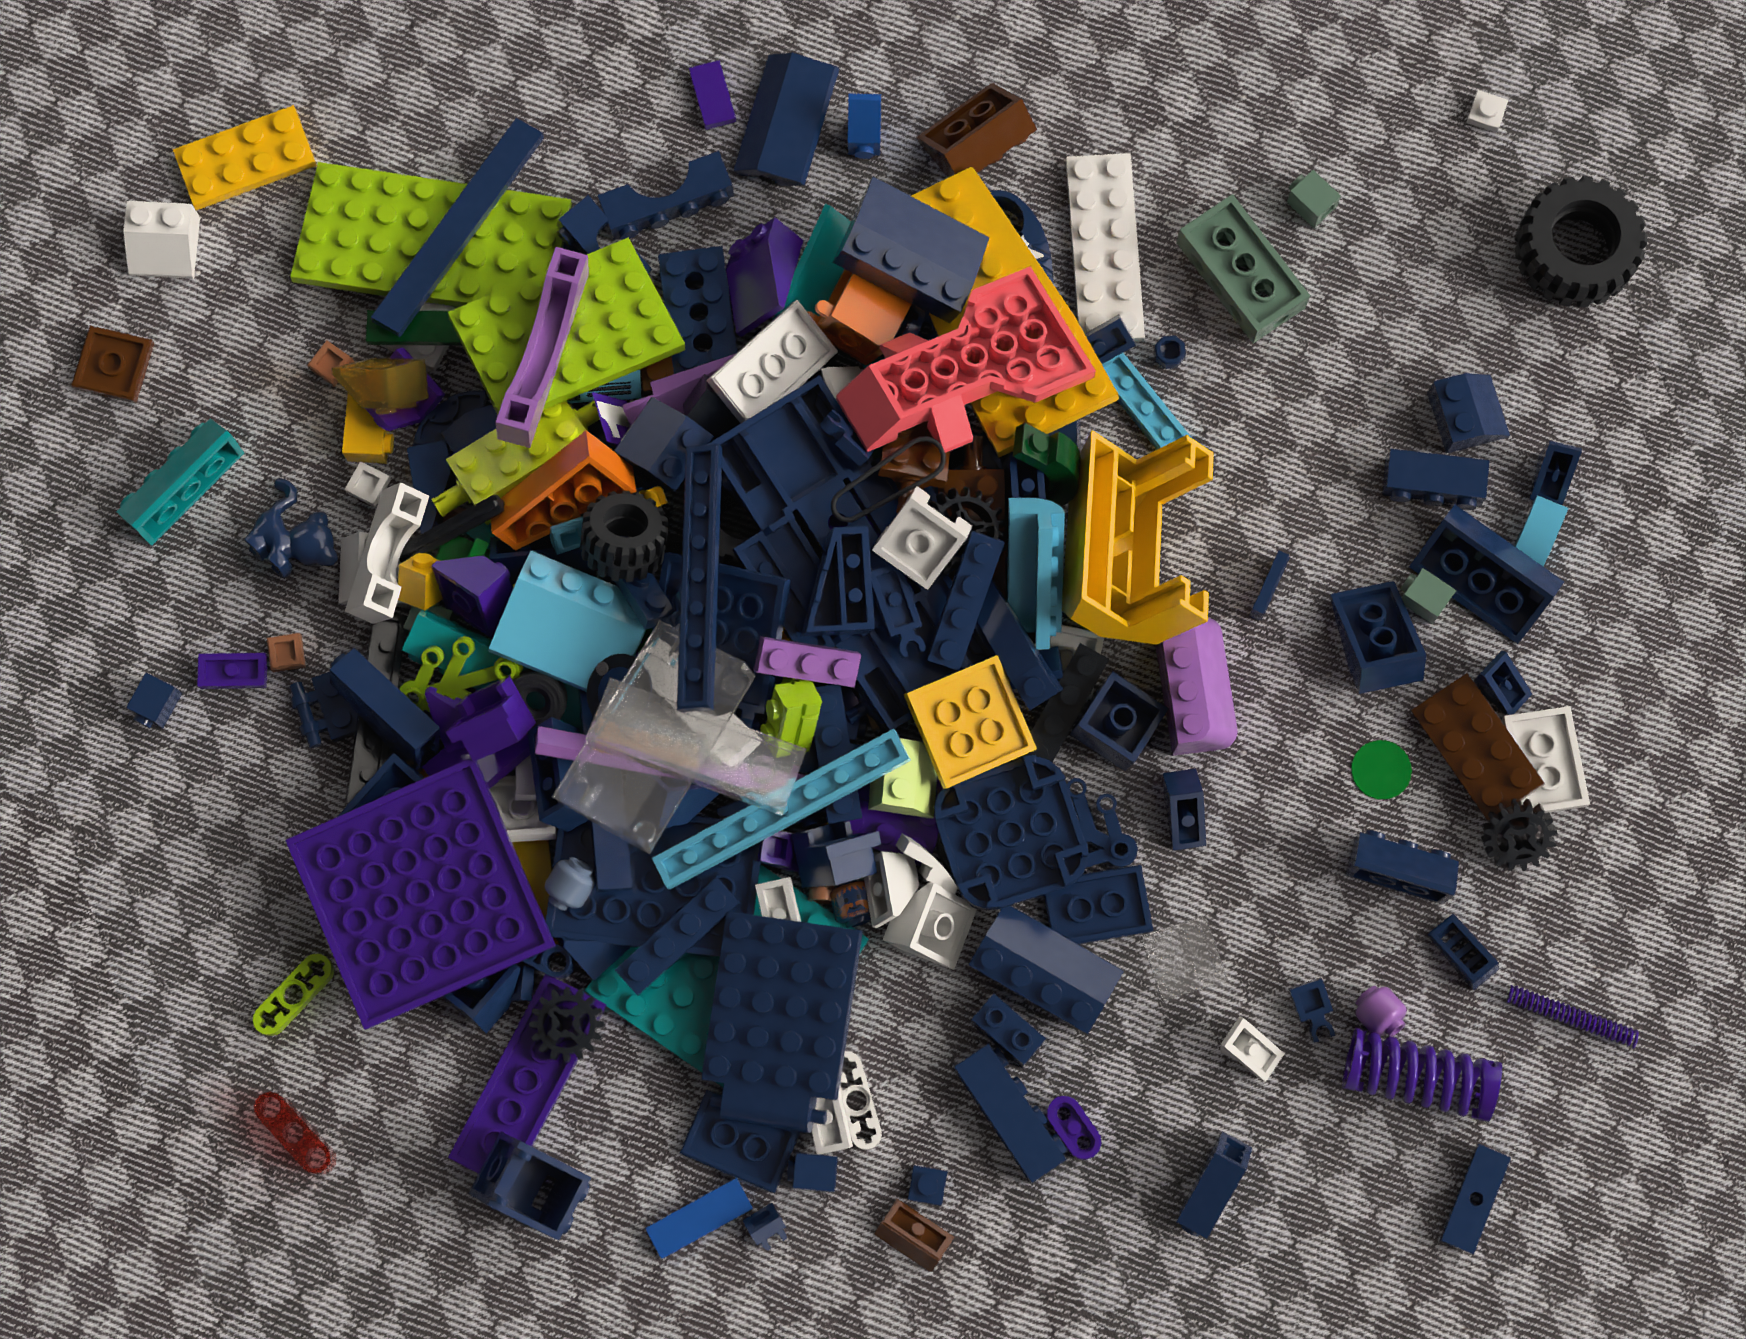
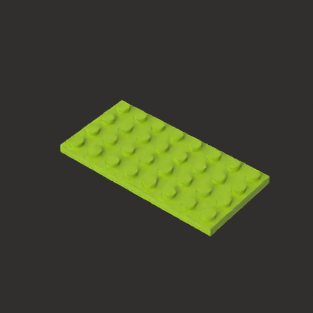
(372, 223)

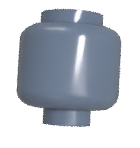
(569, 883)

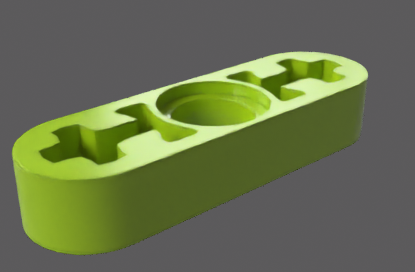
(281, 1018)

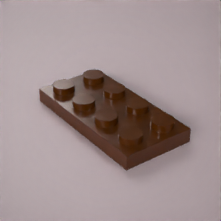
(1477, 746)

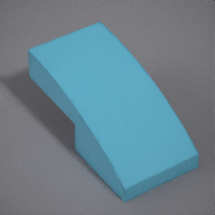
(1541, 529)

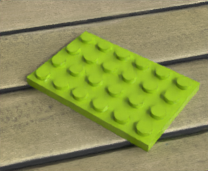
(614, 331)

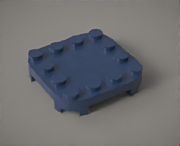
(1011, 834)

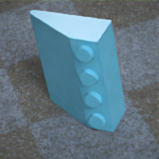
(564, 622)

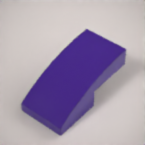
(778, 852)

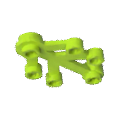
(451, 683)

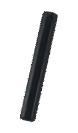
(453, 527)

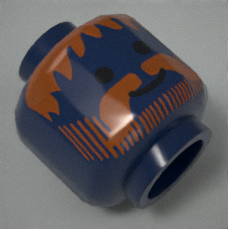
(850, 903)

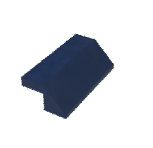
(786, 118)

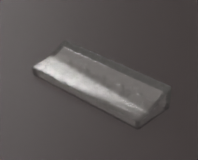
(695, 747)

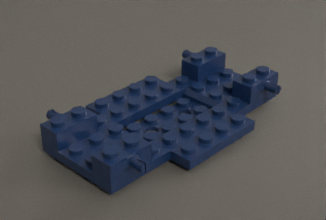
(791, 464)

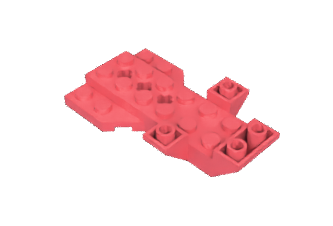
(935, 380)

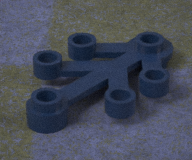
(1098, 838)

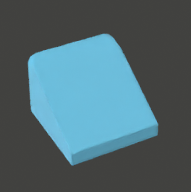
(566, 535)

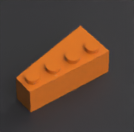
(561, 490)

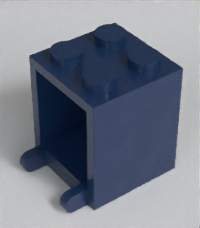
(515, 1175)

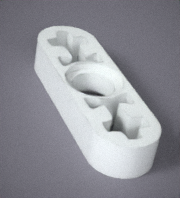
(872, 1123)

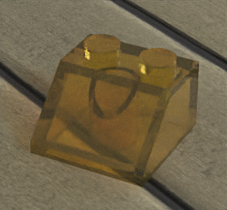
(384, 382)

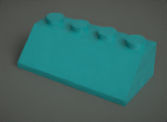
(815, 272)
(180, 481)

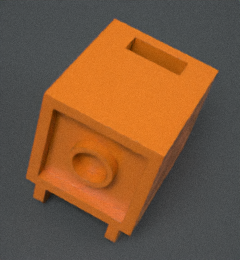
(860, 317)

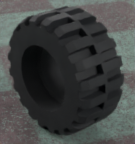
(1601, 208)

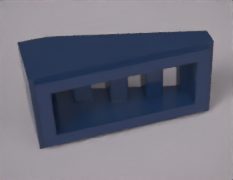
(1454, 959)

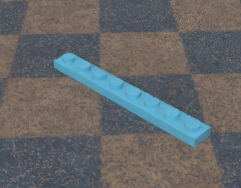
(806, 797)

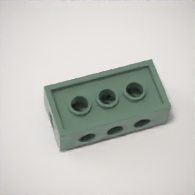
(1250, 250)

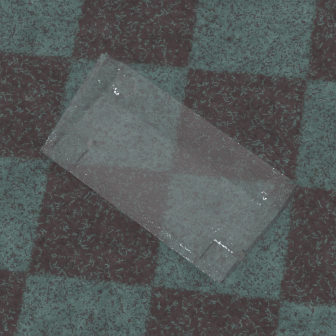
(628, 796)

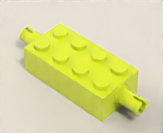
(498, 466)

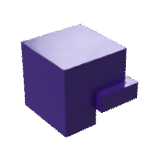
(491, 719)

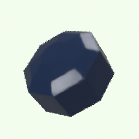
(1169, 352)

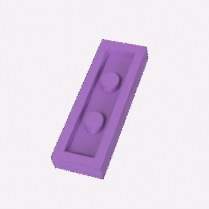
(807, 661)

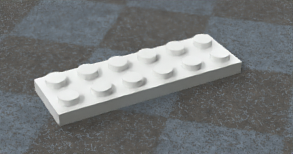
(1104, 241)

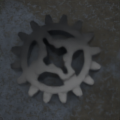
(1519, 821)
(555, 1036)

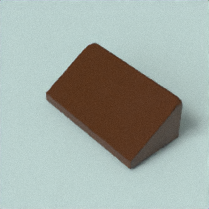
(914, 1235)

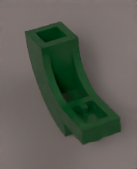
(1054, 456)

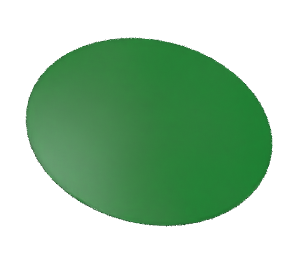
(1381, 769)

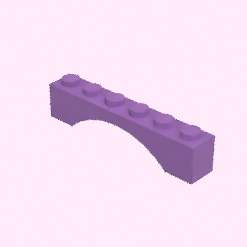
(534, 377)

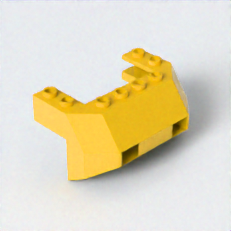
(1117, 541)

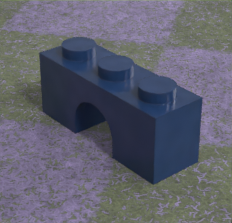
(581, 226)

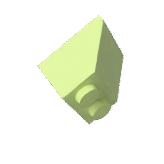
(909, 787)

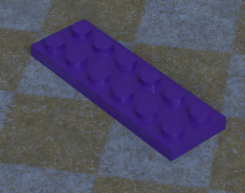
(521, 1085)

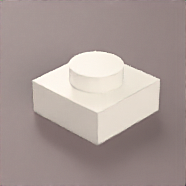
(1487, 111)
(367, 484)

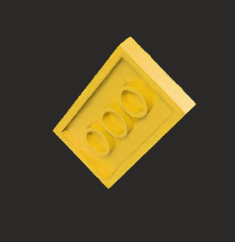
(244, 157)

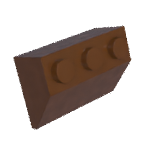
(978, 131)

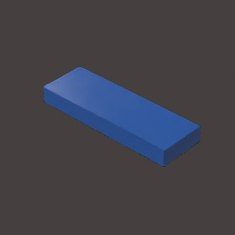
(699, 1218)

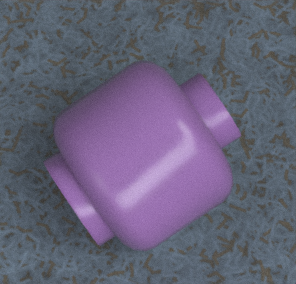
(1381, 1011)

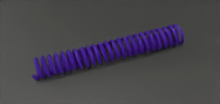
(1564, 1007)

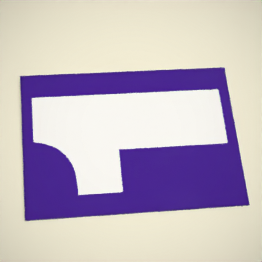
(611, 417)

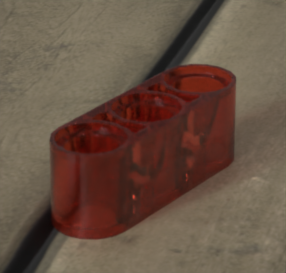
(280, 1125)

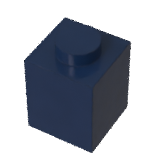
(153, 701)
(813, 1172)

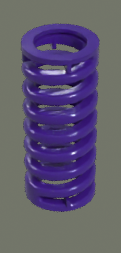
(1489, 1072)

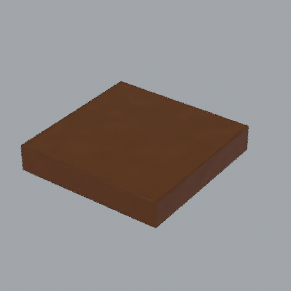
(112, 364)

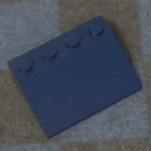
(912, 250)

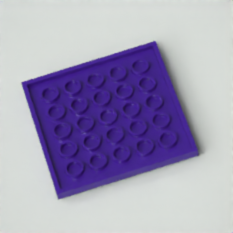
(420, 893)

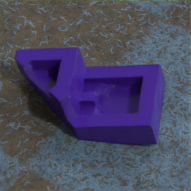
(444, 715)

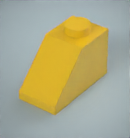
(363, 437)
(419, 582)

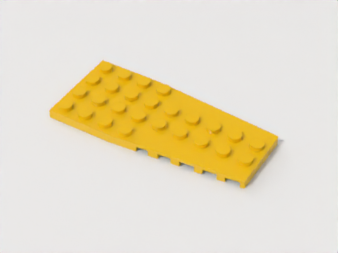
(971, 203)

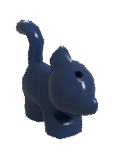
(308, 541)

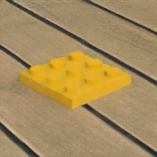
(970, 722)

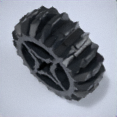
(989, 524)

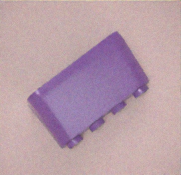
(1197, 690)

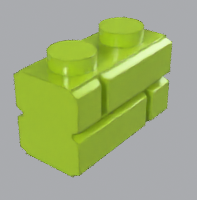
(793, 713)

